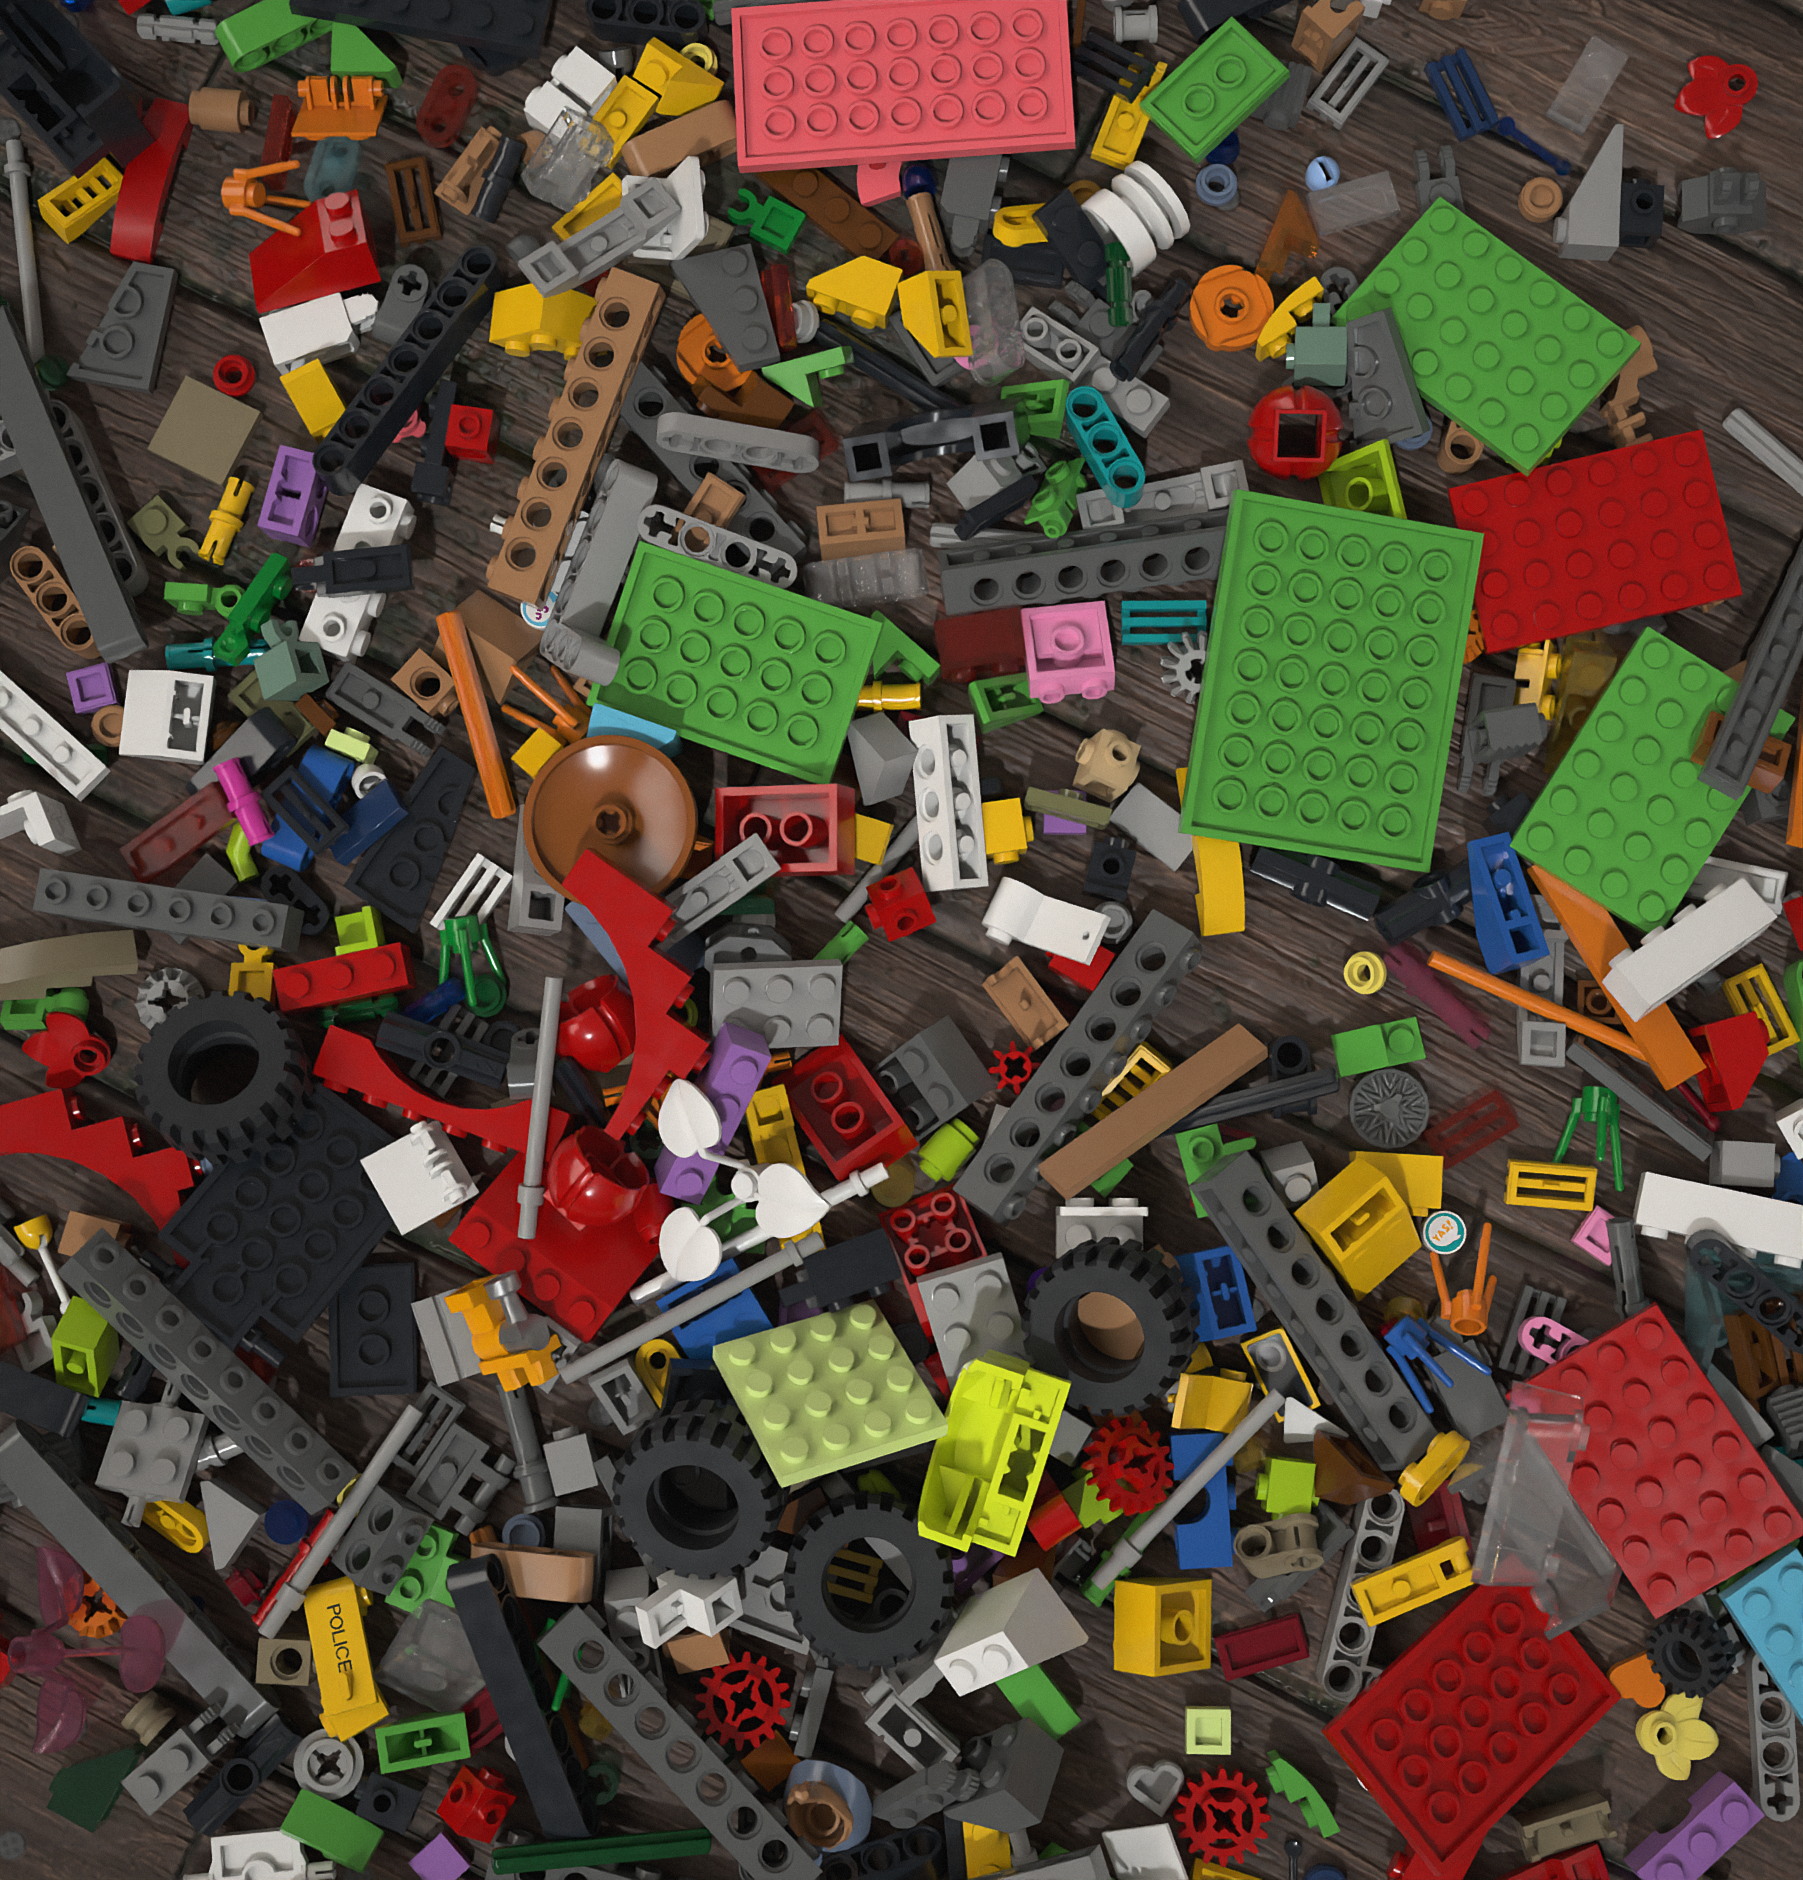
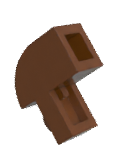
(755, 404)

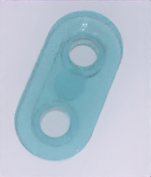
(330, 170)

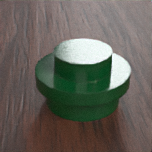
(490, 996)

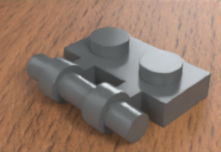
(449, 1471)

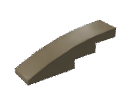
(64, 962)

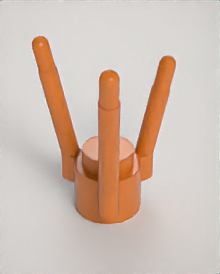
(244, 195)
(570, 721)
(1470, 1307)

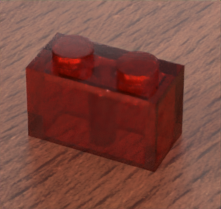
(979, 645)

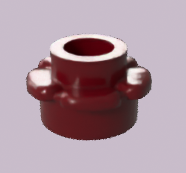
(244, 1585)

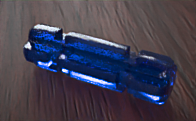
(436, 1001)

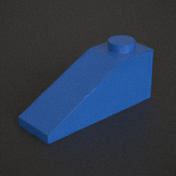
(1503, 907)

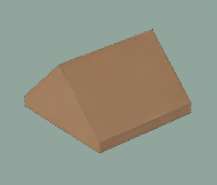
(496, 642)

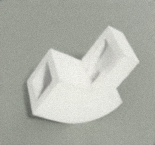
(688, 1602)

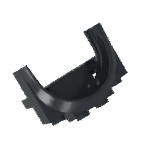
(67, 88)

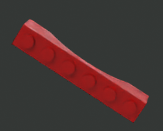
(354, 1062)

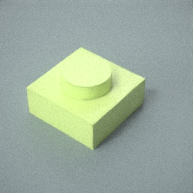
(352, 745)
(1208, 1730)

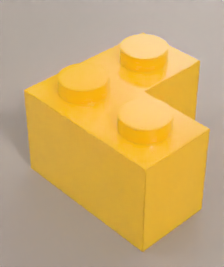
(528, 322)

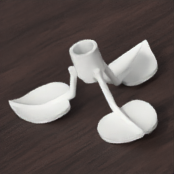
(784, 1193)

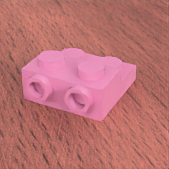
(1067, 651)

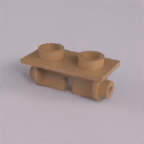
(464, 179)

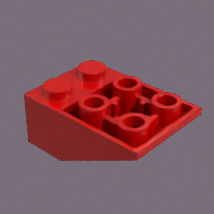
(930, 1237)

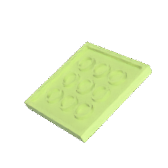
(828, 1392)

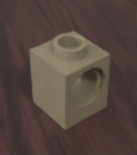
(271, 1663)

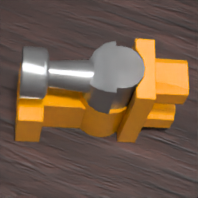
(504, 1333)

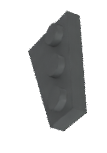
(732, 302)
(132, 334)
(1382, 383)

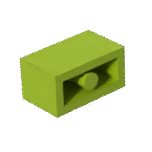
(84, 1349)

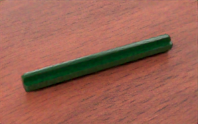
(600, 1850)

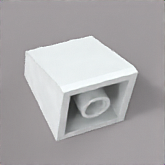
(1007, 1632)

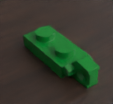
(254, 609)

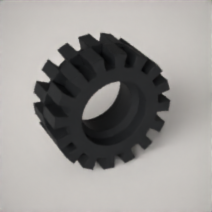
(1707, 1644)

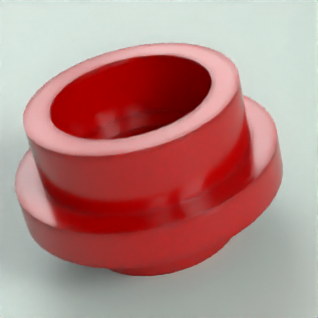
(226, 367)

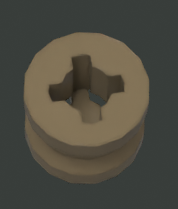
(149, 1718)

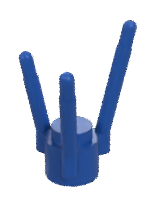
(1409, 1339)

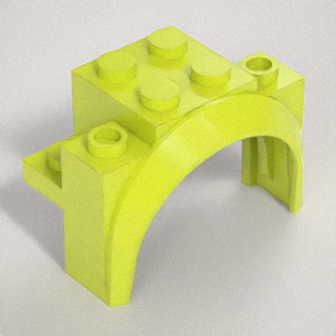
(993, 1453)

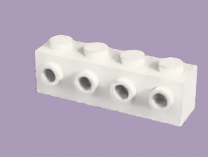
(343, 622)
(1688, 948)
(1742, 1218)

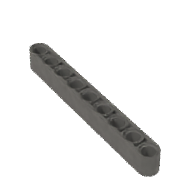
(65, 501)
(133, 1577)

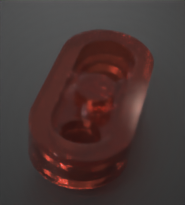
(445, 108)

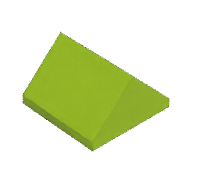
(1364, 482)

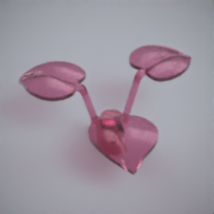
(59, 1707)

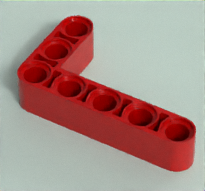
(1051, 1514)

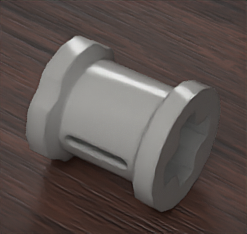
(1135, 24)

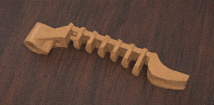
(1624, 394)

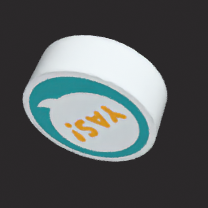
(1443, 1232)

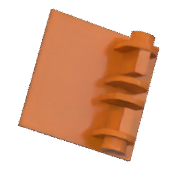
(350, 115)

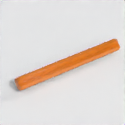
(476, 714)

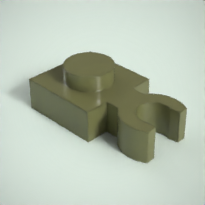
(162, 530)

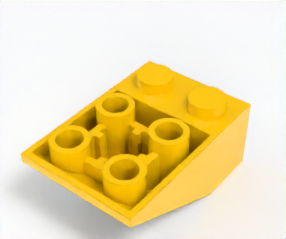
(1360, 1226)

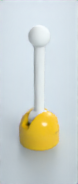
(37, 1235)

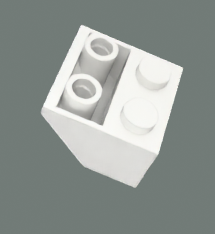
(168, 716)

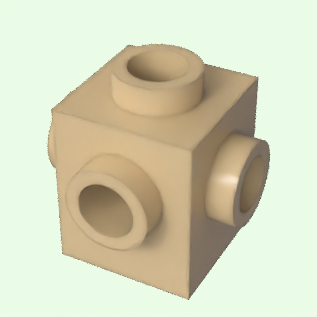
(1106, 764)

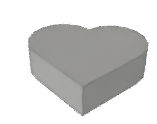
(1156, 1784)

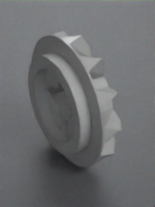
(154, 988)
(332, 1784)

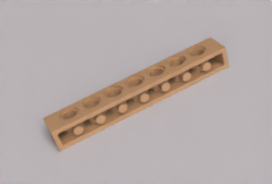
(614, 294)

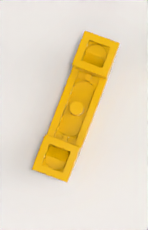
(1219, 880)
(775, 1139)

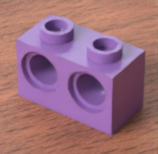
(293, 498)

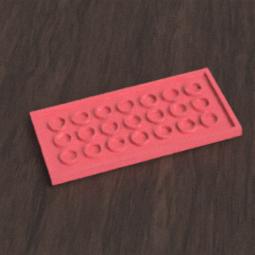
(899, 81)

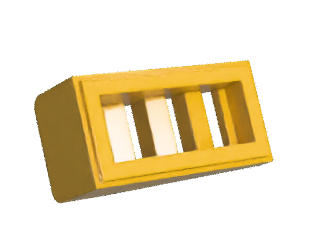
(92, 209)
(1150, 1055)

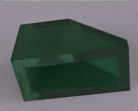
(93, 1785)

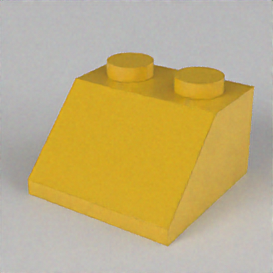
(1162, 1625)

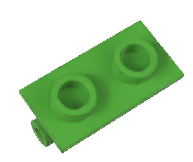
(1058, 497)

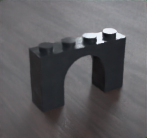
(987, 428)

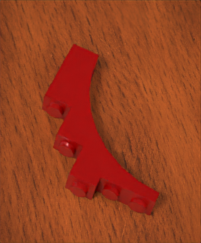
(664, 1040)
(54, 1127)

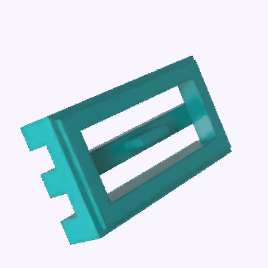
(1128, 607)

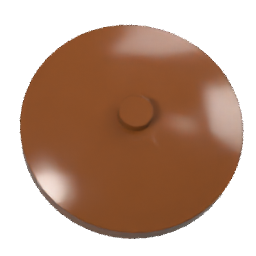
(619, 801)

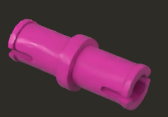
(244, 801)

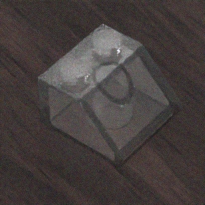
(432, 1660)

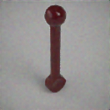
(1711, 1121)

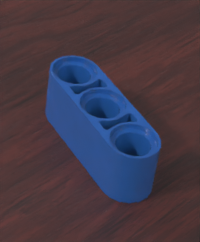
(329, 776)

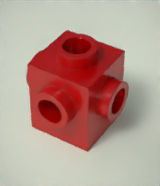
(899, 905)
(476, 1803)

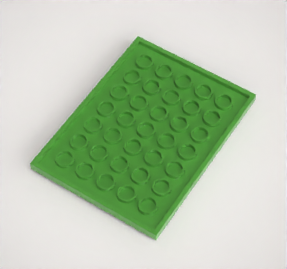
(1330, 681)

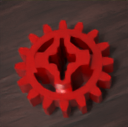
(1131, 1488)
(761, 1710)
(1211, 1829)

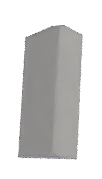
(1152, 826)

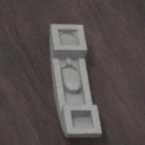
(603, 243)
(1167, 498)
(719, 887)
(1539, 1038)

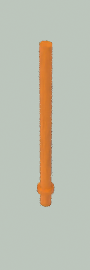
(1534, 1003)

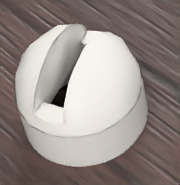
(366, 778)

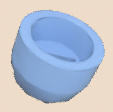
(1315, 176)

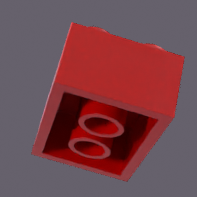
(801, 825)

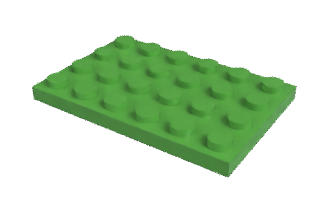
(1492, 335)
(737, 663)
(1625, 800)

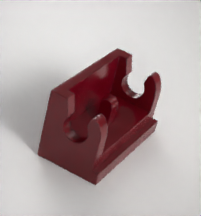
(1439, 1520)

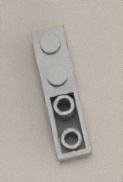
(1070, 357)

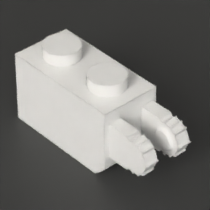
(318, 329)

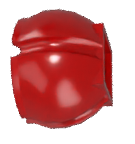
(1265, 431)
(597, 1024)
(595, 1179)

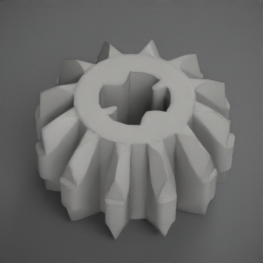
(1181, 663)

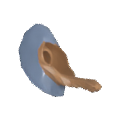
(826, 1807)

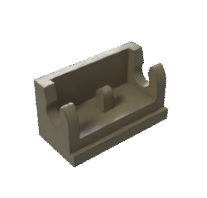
(1564, 1825)

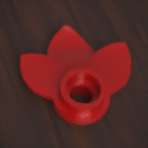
(1711, 96)
(62, 1048)

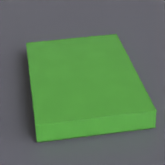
(1214, 90)

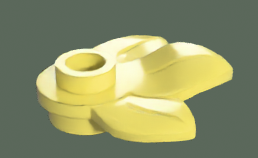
(1682, 1736)

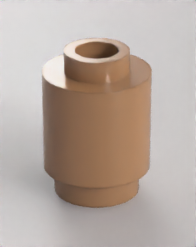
(221, 109)

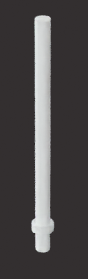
(856, 1184)

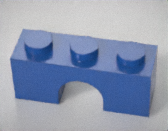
(1207, 1537)

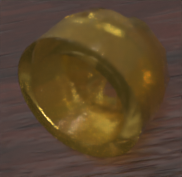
(1250, 1456)
(594, 1723)

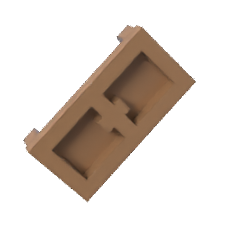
(1326, 34)
(860, 528)
(1025, 1004)

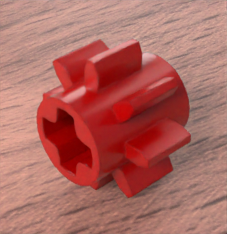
(1012, 1056)

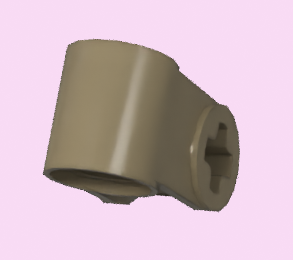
(1286, 1548)

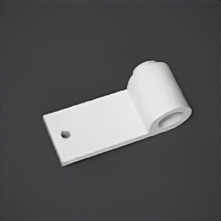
(1043, 922)

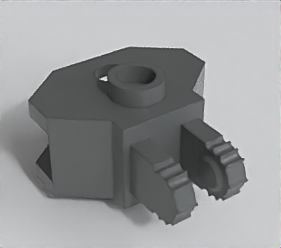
(1723, 202)
(731, 945)

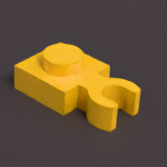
(254, 974)

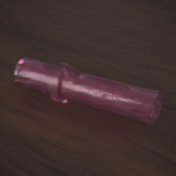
(1435, 996)

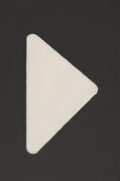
(1302, 1423)

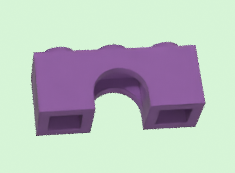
(1716, 1821)

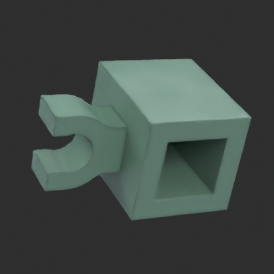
(1318, 351)
(290, 665)

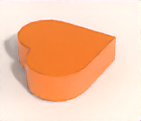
(1636, 1680)

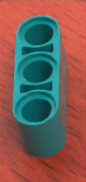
(1099, 428)

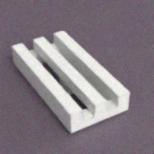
(463, 884)

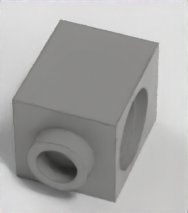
(1744, 1164)
(571, 1460)

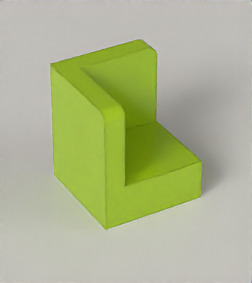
(360, 931)

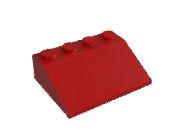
(562, 1271)

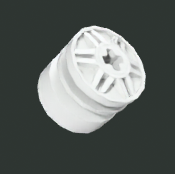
(1138, 214)

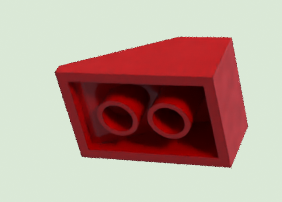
(325, 259)
(844, 1111)

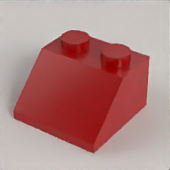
(1732, 1056)

